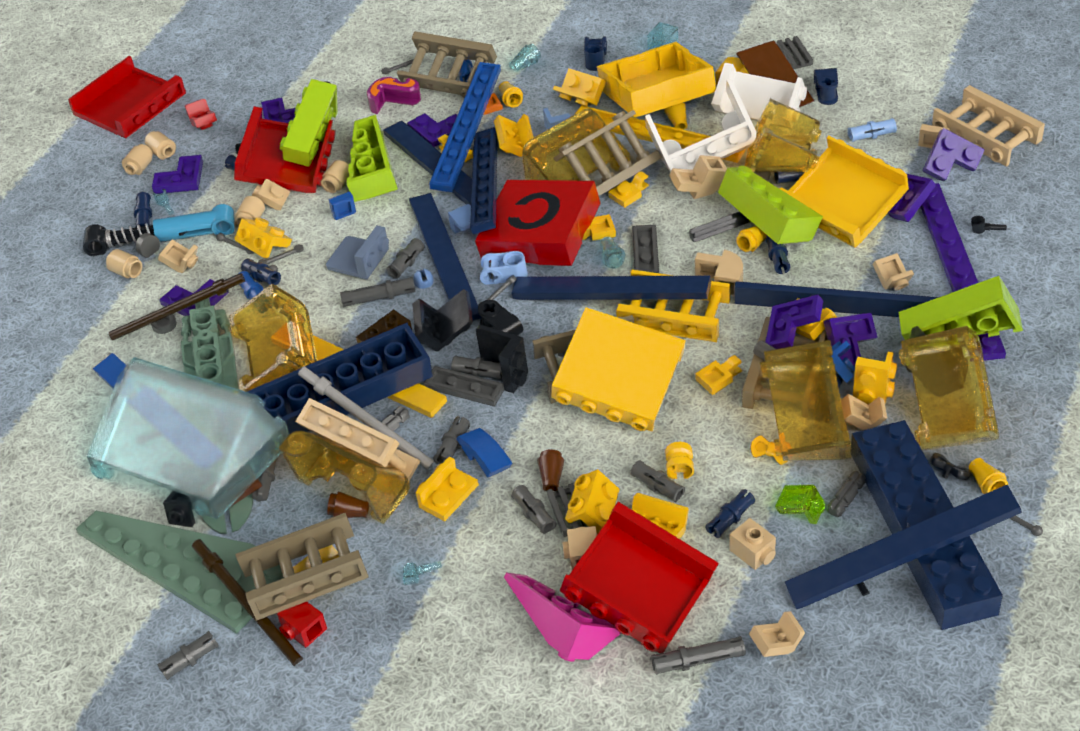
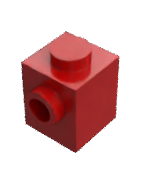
(302, 623)

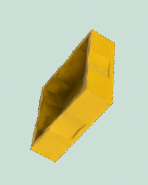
(657, 79)

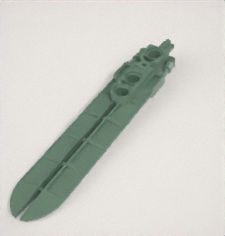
(213, 359)

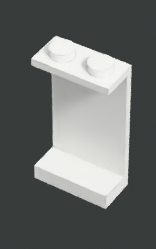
(756, 92)

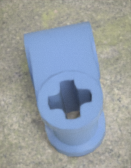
(502, 267)

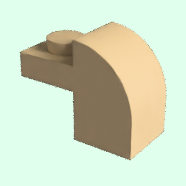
(703, 179)
(722, 268)

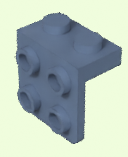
(360, 256)

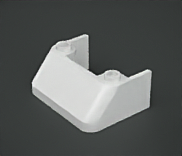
(737, 136)

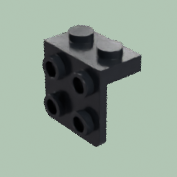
(443, 325)
(508, 351)

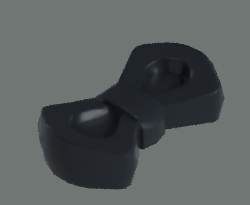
(941, 462)

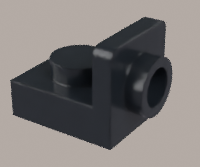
(179, 509)

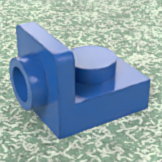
(843, 367)

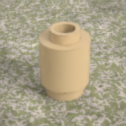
(160, 144)
(137, 159)
(335, 176)
(249, 209)
(123, 264)

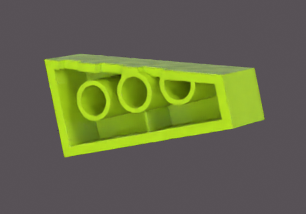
(310, 122)
(370, 163)
(769, 207)
(982, 307)

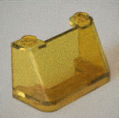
(783, 141)
(540, 151)
(275, 335)
(950, 388)
(806, 403)
(318, 457)

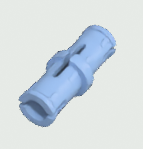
(859, 133)

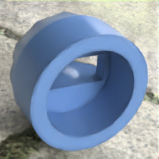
(423, 283)

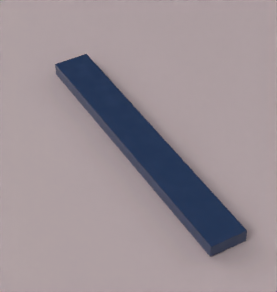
(426, 156)
(484, 181)
(441, 249)
(612, 287)
(835, 299)
(903, 547)

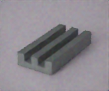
(796, 41)
(562, 494)

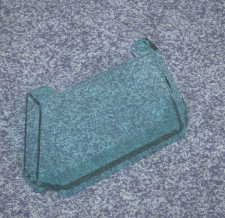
(185, 435)

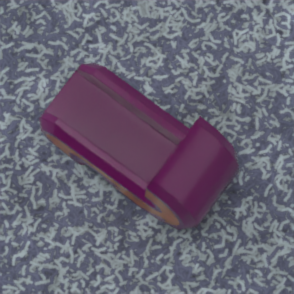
(392, 90)

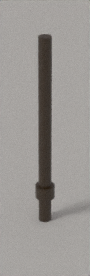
(219, 287)
(215, 564)

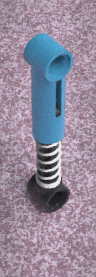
(216, 221)

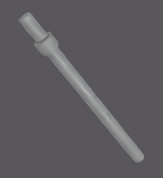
(324, 387)

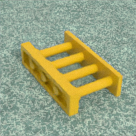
(681, 323)

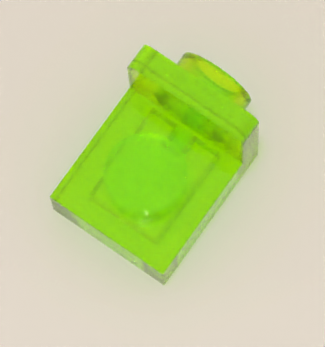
(801, 500)

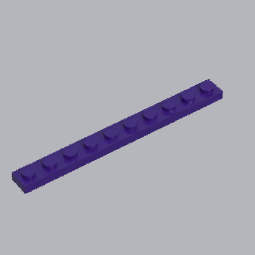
(955, 258)

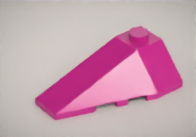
(560, 622)

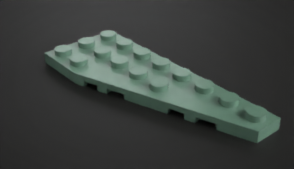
(170, 561)

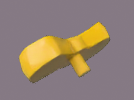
(761, 446)

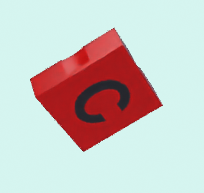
(541, 220)

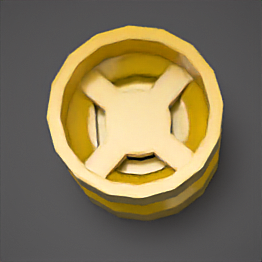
(679, 459)

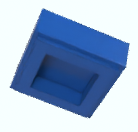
(342, 205)

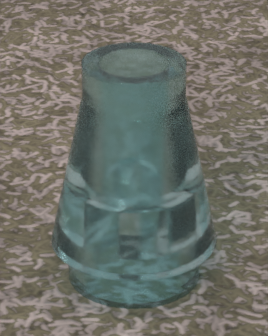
(526, 57)
(612, 254)

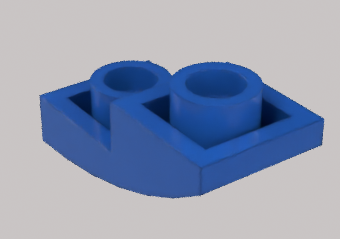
(486, 451)

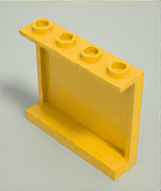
(849, 191)
(617, 369)

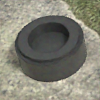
(147, 245)
(164, 325)

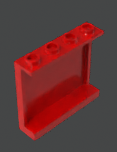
(125, 98)
(262, 158)
(639, 578)

